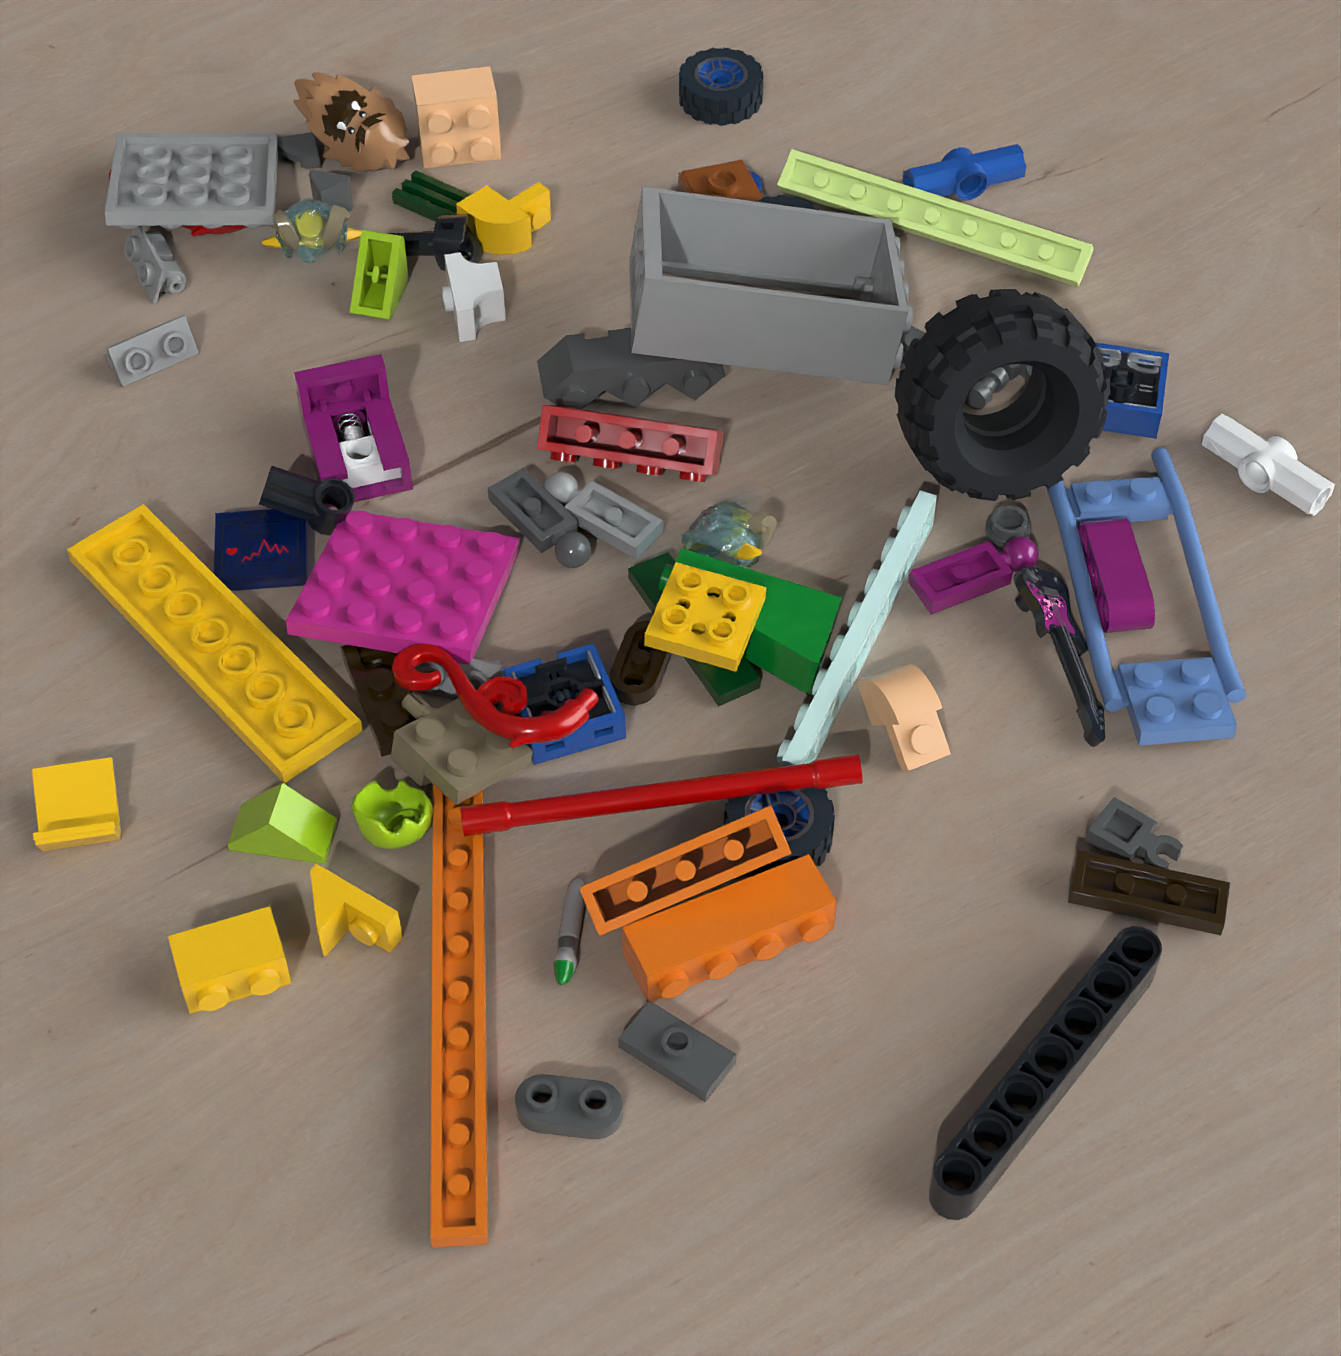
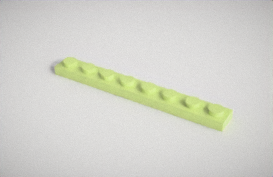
(936, 218)

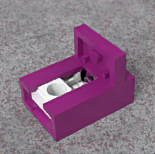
(353, 427)

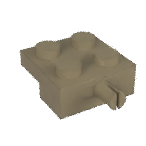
(453, 750)

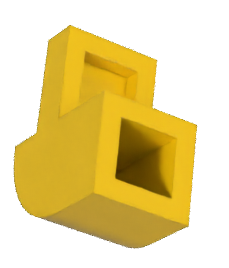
(505, 224)

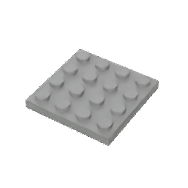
(192, 180)

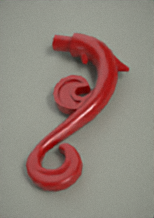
(505, 690)

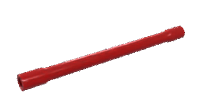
(506, 815)

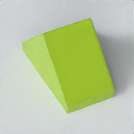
(379, 275)
(283, 826)

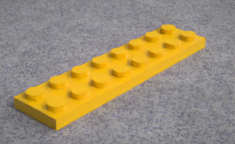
(215, 643)

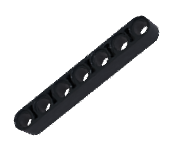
(1041, 1089)

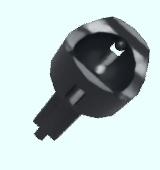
(449, 236)

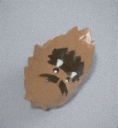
(353, 123)

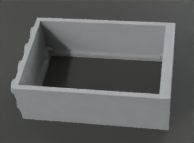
(774, 249)

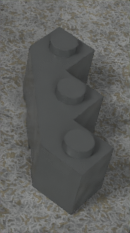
(583, 368)

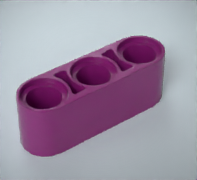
(1117, 575)

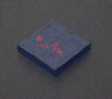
(260, 549)

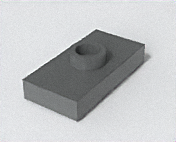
(677, 1051)

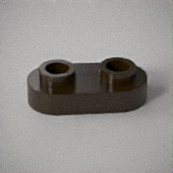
(637, 667)

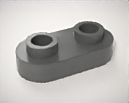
(567, 1109)

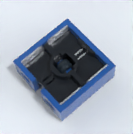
(1135, 389)
(563, 679)

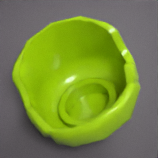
(392, 816)

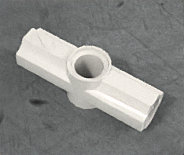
(1268, 464)

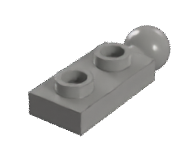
(606, 514)

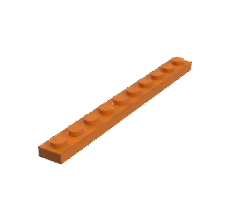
(458, 1031)

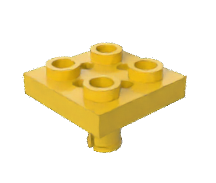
(706, 626)

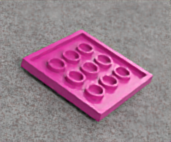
(404, 585)

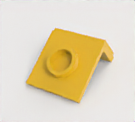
(76, 804)

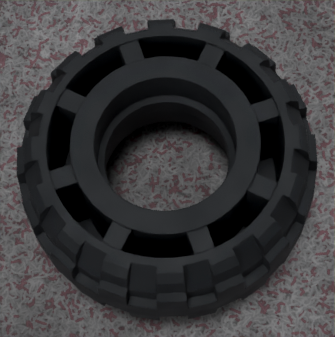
(1033, 436)

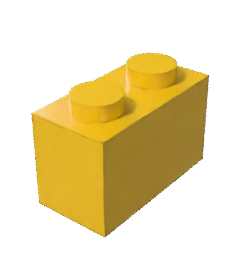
(229, 960)

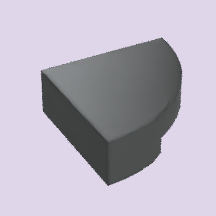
(300, 148)

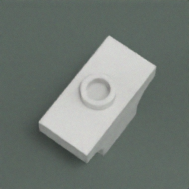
(472, 294)

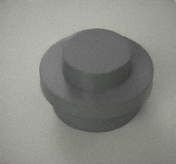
(1006, 524)

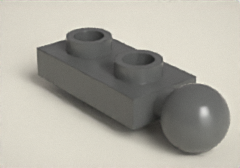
(540, 518)

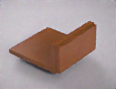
(720, 180)

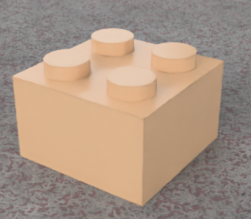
(457, 117)

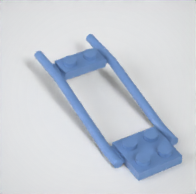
(1163, 698)

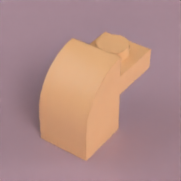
(907, 707)

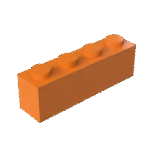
(685, 870)
(728, 928)

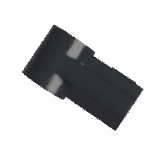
(306, 498)

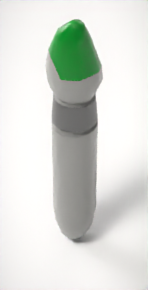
(565, 958)

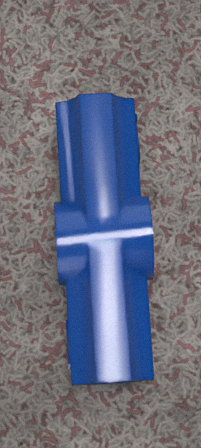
(967, 172)

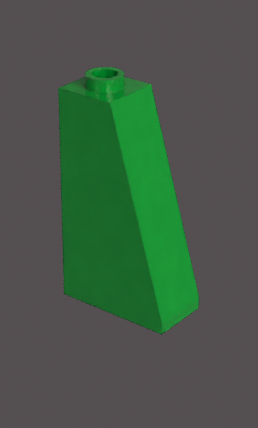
(790, 627)

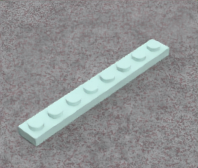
(864, 626)

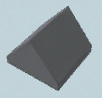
(331, 189)

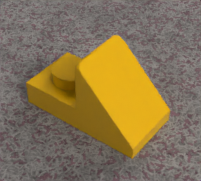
(345, 907)

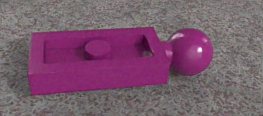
(971, 573)

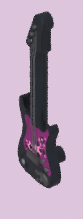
(1050, 605)

